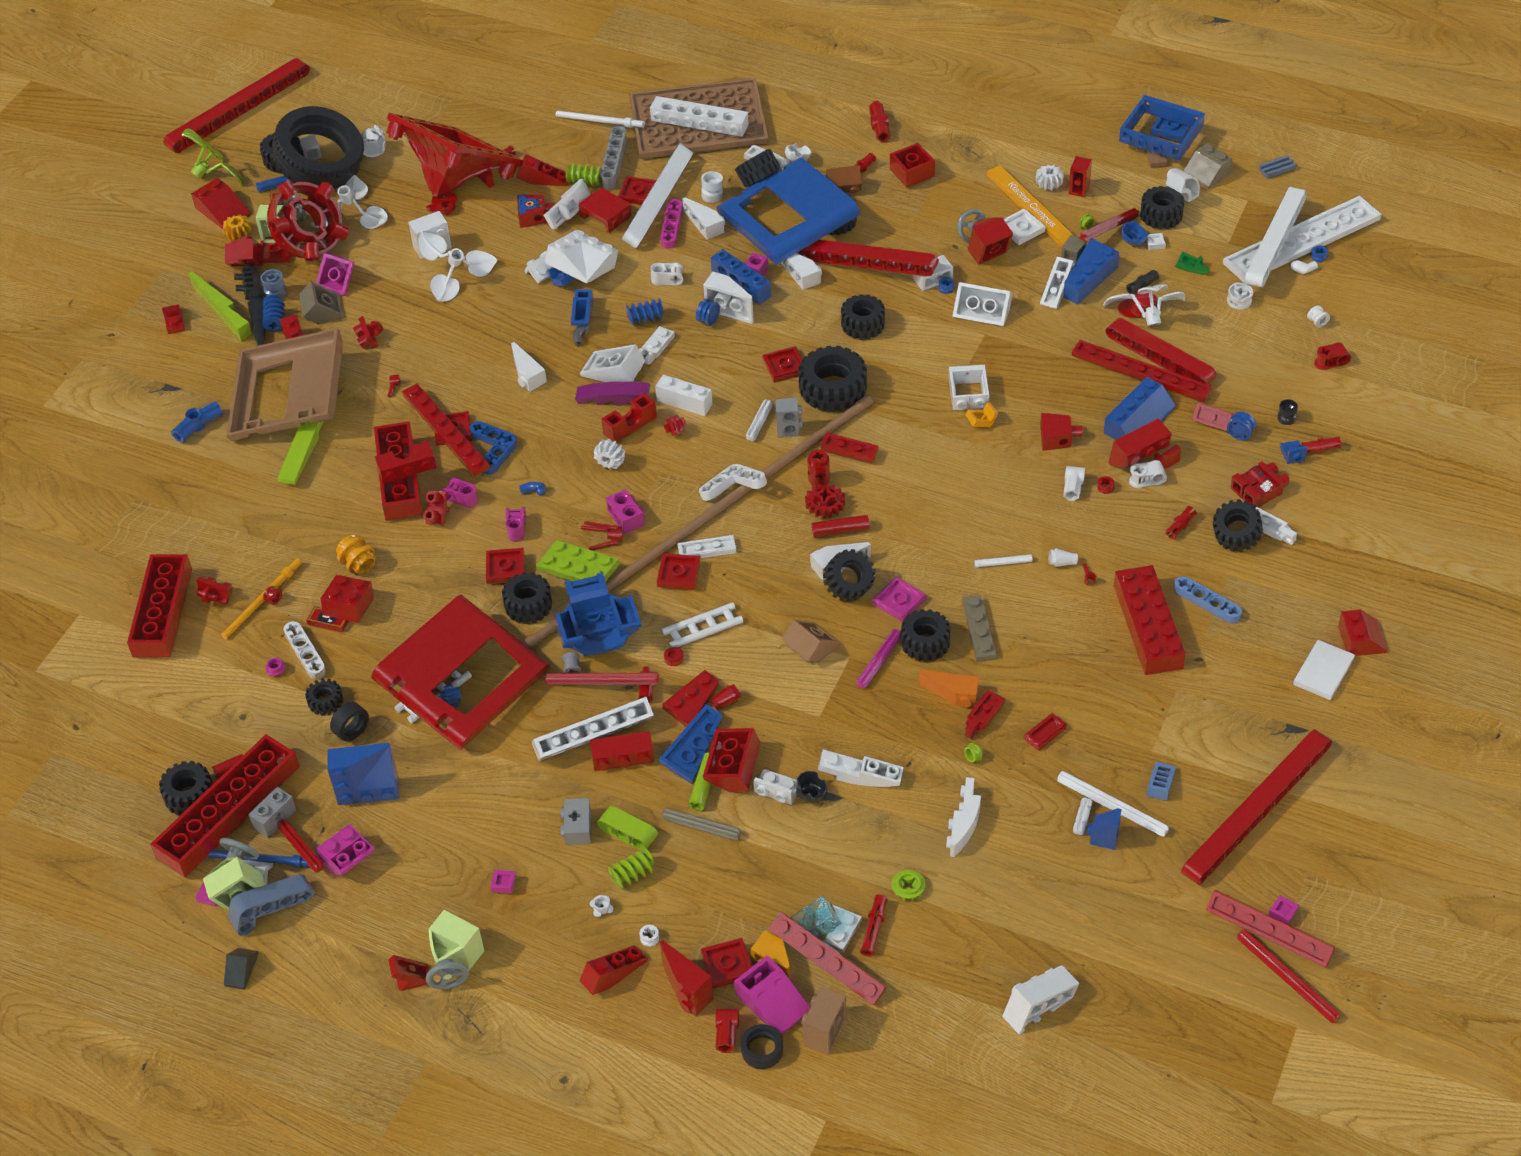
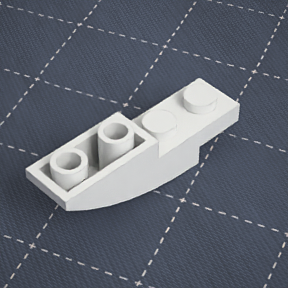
(568, 205)
(860, 772)
(965, 819)

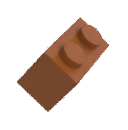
(846, 178)

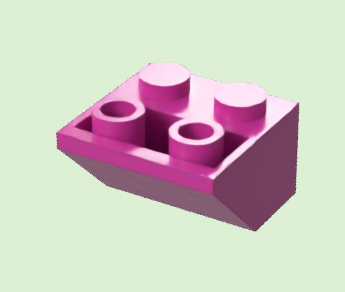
(344, 850)

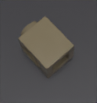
(1073, 248)

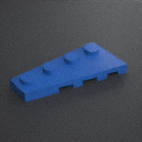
(688, 749)

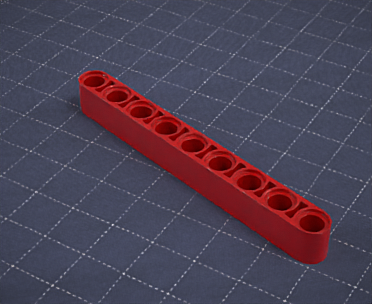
(871, 257)

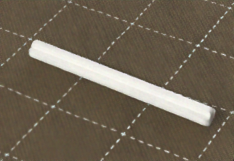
(1113, 803)

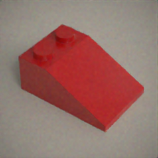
(218, 202)
(688, 980)

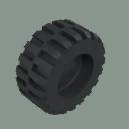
(832, 394)

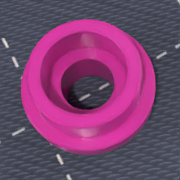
(275, 667)

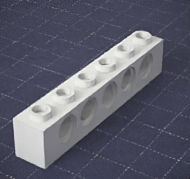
(699, 116)
(592, 728)

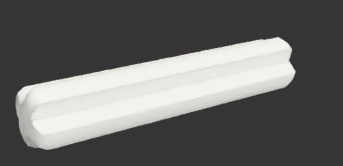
(759, 420)

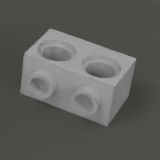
(788, 417)

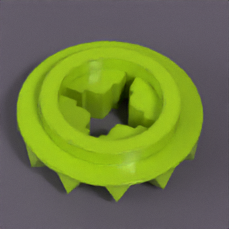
(908, 877)

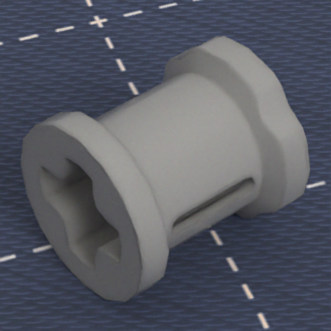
(571, 662)

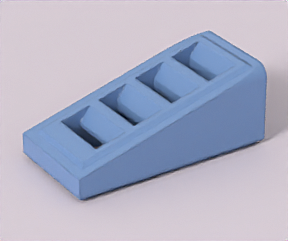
(1157, 791)

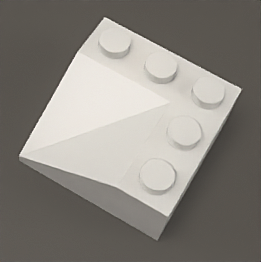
(581, 256)

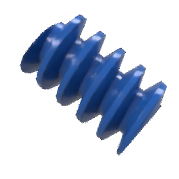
(644, 312)
(272, 313)

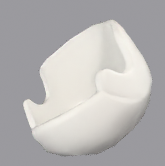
(793, 152)

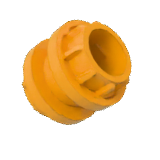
(355, 554)

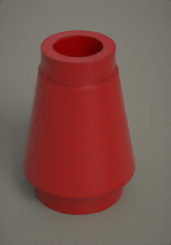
(726, 696)

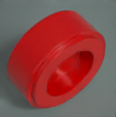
(673, 656)

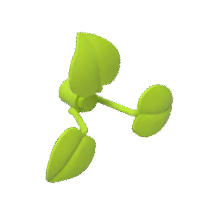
(202, 166)

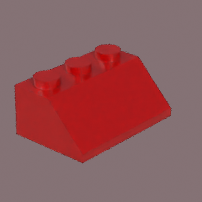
(1139, 444)
(732, 759)

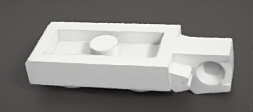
(1276, 527)

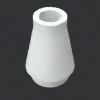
(1061, 558)

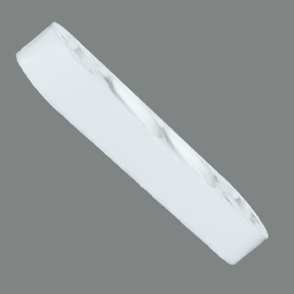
(303, 650)

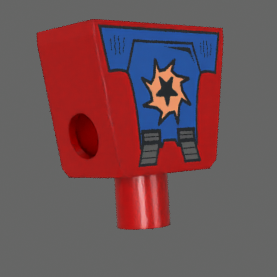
(531, 209)

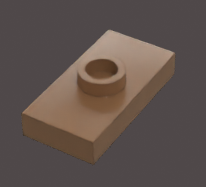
(1156, 160)

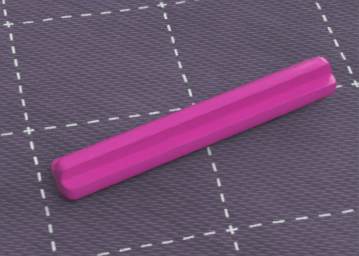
(879, 658)

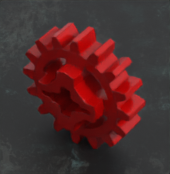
(825, 500)

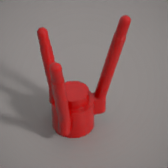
(613, 532)

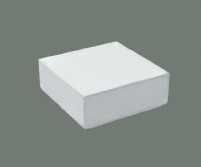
(1155, 241)

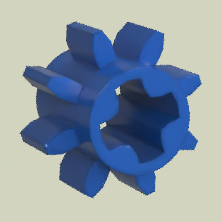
(451, 695)

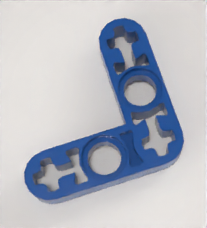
(482, 431)

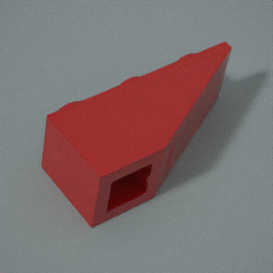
(540, 173)
(610, 969)

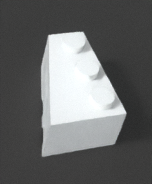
(1039, 995)

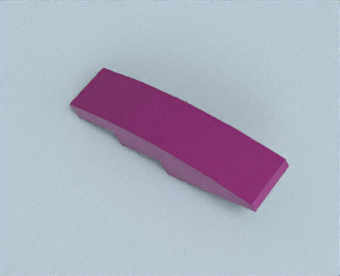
(607, 392)

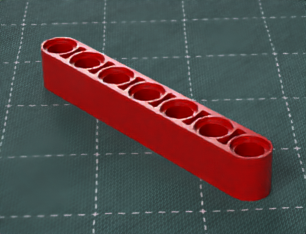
(1159, 351)

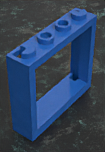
(1167, 111)

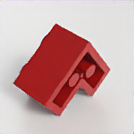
(243, 252)

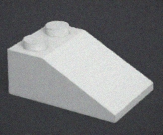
(732, 298)
(614, 364)

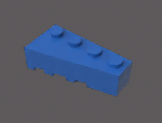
(1090, 270)

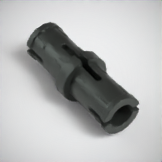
(1142, 281)

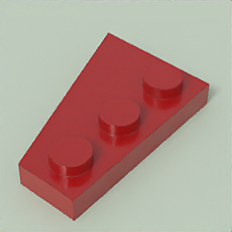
(691, 698)

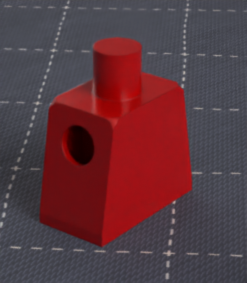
(1057, 431)

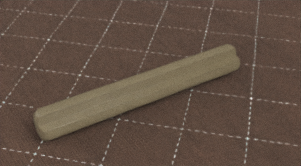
(701, 823)

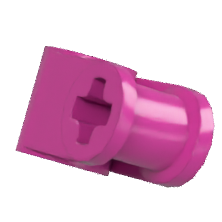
(461, 492)
(515, 523)

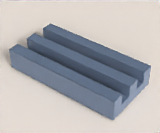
(1277, 167)

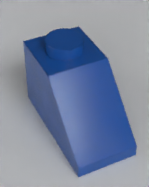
(1105, 829)

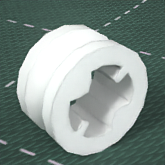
(645, 940)

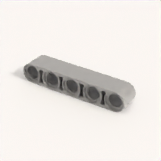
(614, 158)

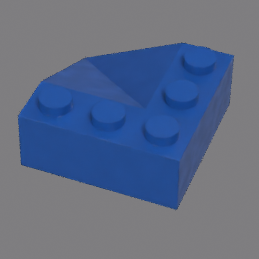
(363, 773)

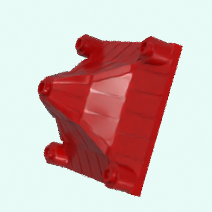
(449, 153)

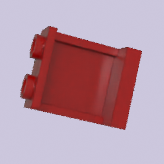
(606, 208)

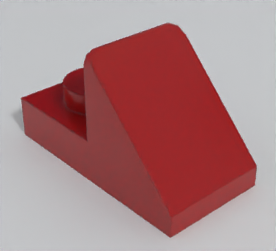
(173, 319)
(408, 972)

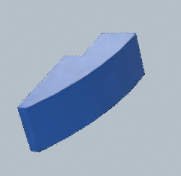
(582, 307)

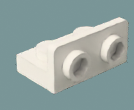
(776, 786)

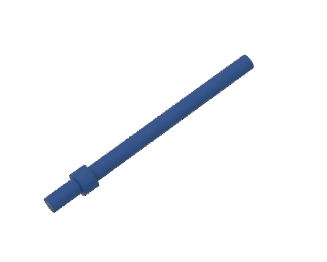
(296, 861)

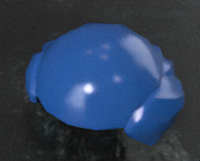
(1133, 233)

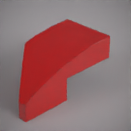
(1170, 457)

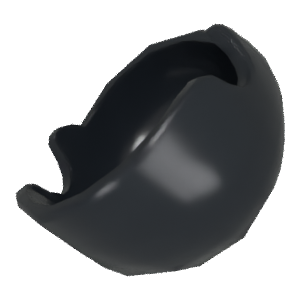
(811, 787)

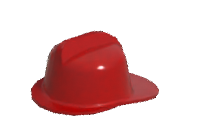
(1129, 308)

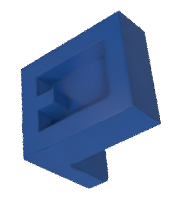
(558, 277)
(1293, 451)

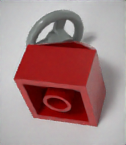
(988, 238)

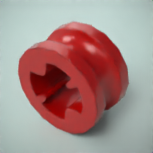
(1105, 480)
(272, 595)

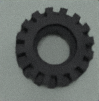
(322, 688)

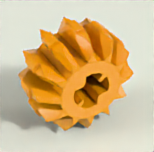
(237, 227)

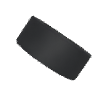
(355, 727)
(763, 1031)

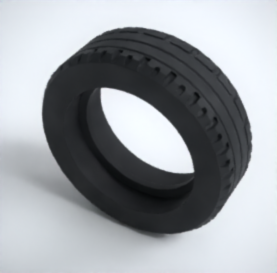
(324, 123)

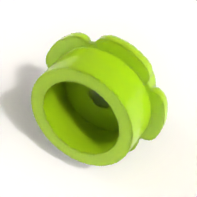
(1086, 221)
(973, 752)

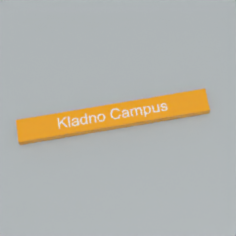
(1026, 201)

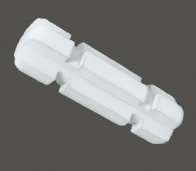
(1082, 816)

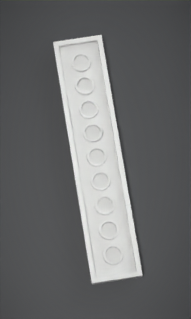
(1310, 233)

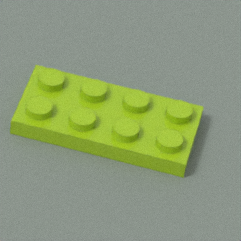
(576, 562)

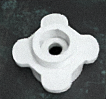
(601, 900)

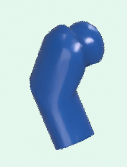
(531, 486)

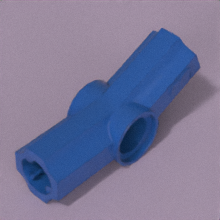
(196, 420)

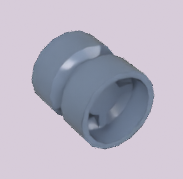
(273, 283)

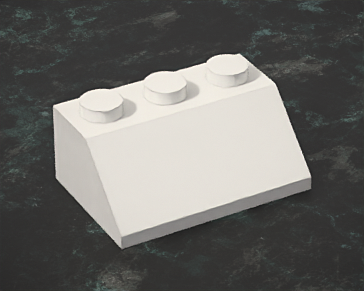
(982, 304)

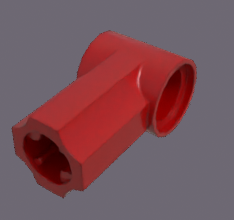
(726, 1024)

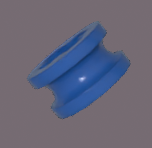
(1319, 253)
(946, 285)

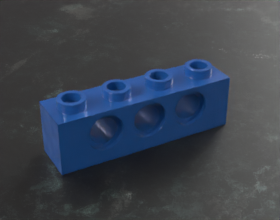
(743, 275)

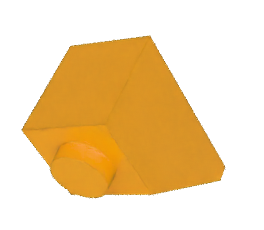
(773, 947)

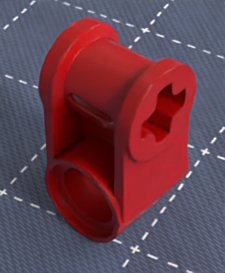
(1332, 355)

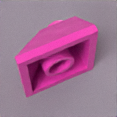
(335, 273)

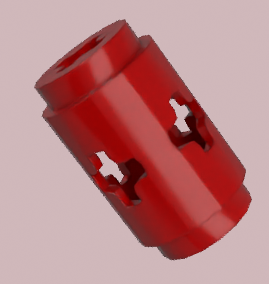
(818, 468)

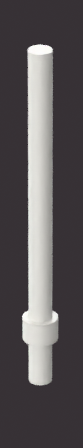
(627, 122)

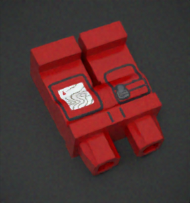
(1259, 483)

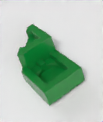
(1191, 264)

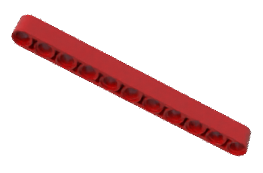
(238, 104)
(1256, 807)

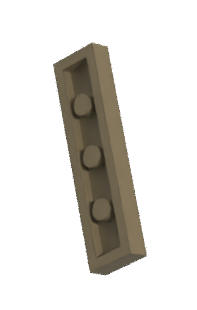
(979, 628)

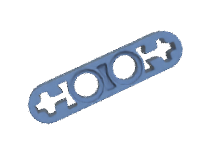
(1209, 597)

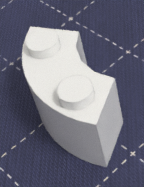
(1183, 183)

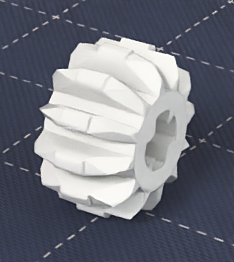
(1049, 177)
(609, 454)

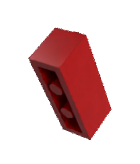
(622, 751)

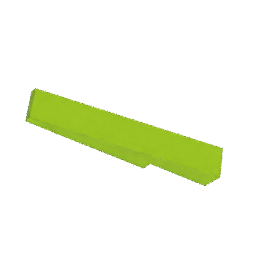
(222, 306)
(299, 452)

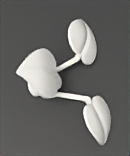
(357, 190)
(444, 287)
(1152, 313)

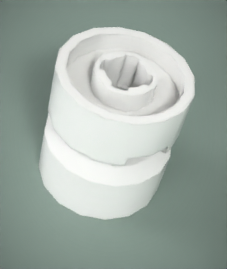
(712, 187)

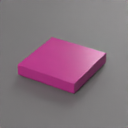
(899, 599)

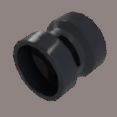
(1287, 412)

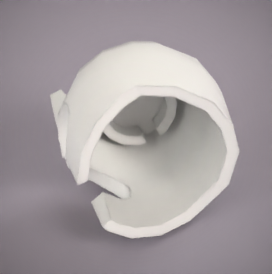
(374, 141)

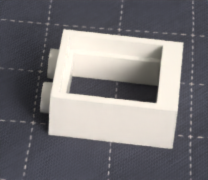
(975, 374)

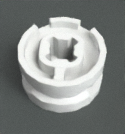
(1240, 295)

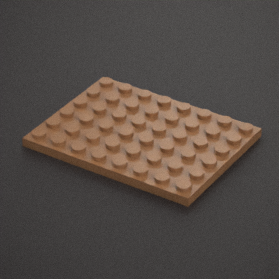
(662, 138)

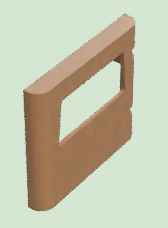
(311, 387)

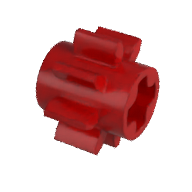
(675, 425)

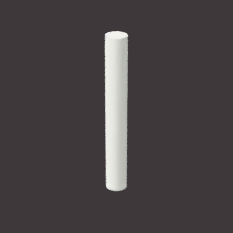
(1003, 560)

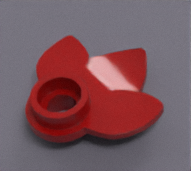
(444, 205)

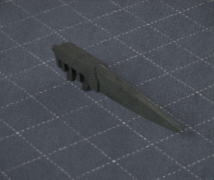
(253, 292)

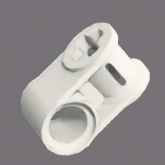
(665, 274)
(1149, 473)

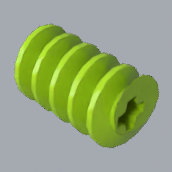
(590, 177)
(631, 868)

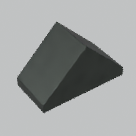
(239, 967)

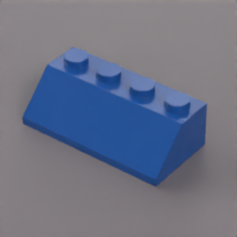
(1139, 408)

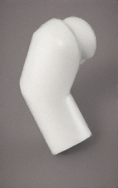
(1303, 268)

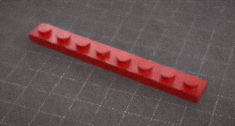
(1141, 370)
(446, 430)

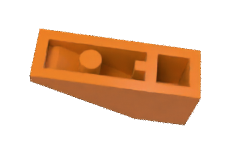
(955, 688)

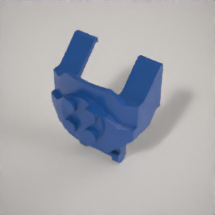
(594, 618)

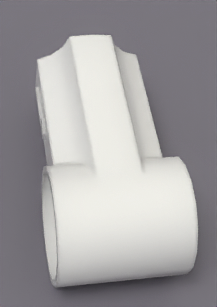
(1073, 480)

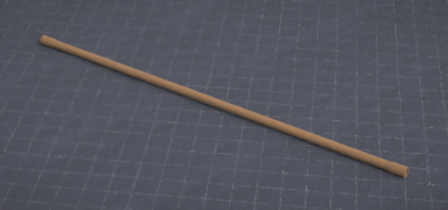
(859, 406)

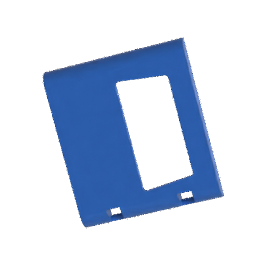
(807, 193)

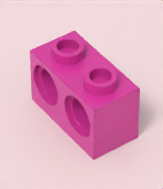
(625, 511)

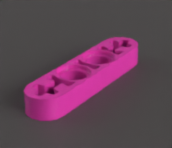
(671, 223)

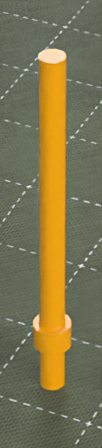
(285, 574)

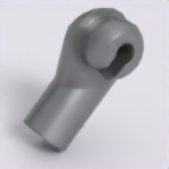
(577, 334)

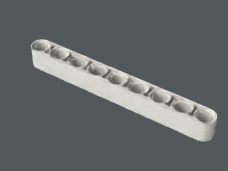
(657, 196)
(1275, 237)

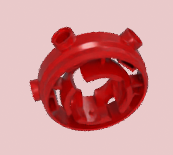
(288, 233)

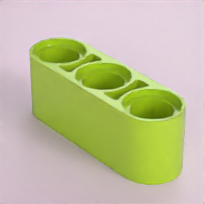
(627, 828)

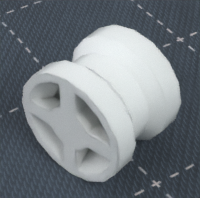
(1318, 316)

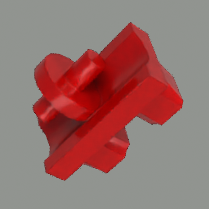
(367, 332)
(436, 507)
(210, 590)

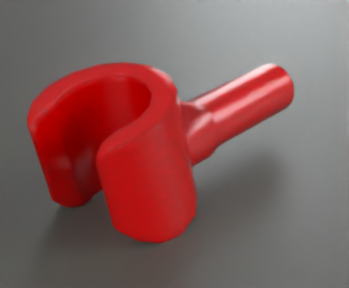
(394, 380)
(1088, 575)

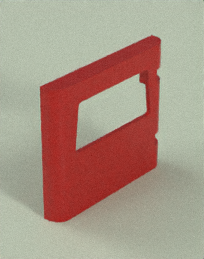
(437, 652)

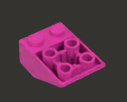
(771, 995)

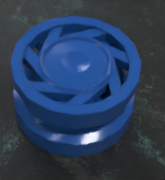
(707, 312)
(1241, 425)

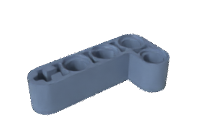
(267, 899)

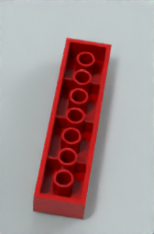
(224, 805)

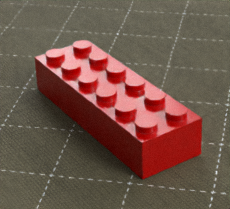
(402, 496)
(159, 605)
(1149, 620)

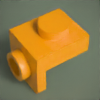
(983, 417)

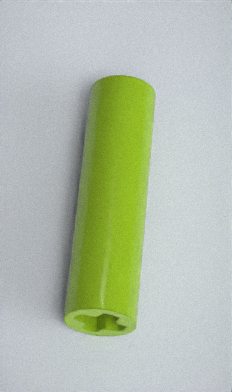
(701, 788)

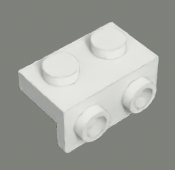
(538, 268)

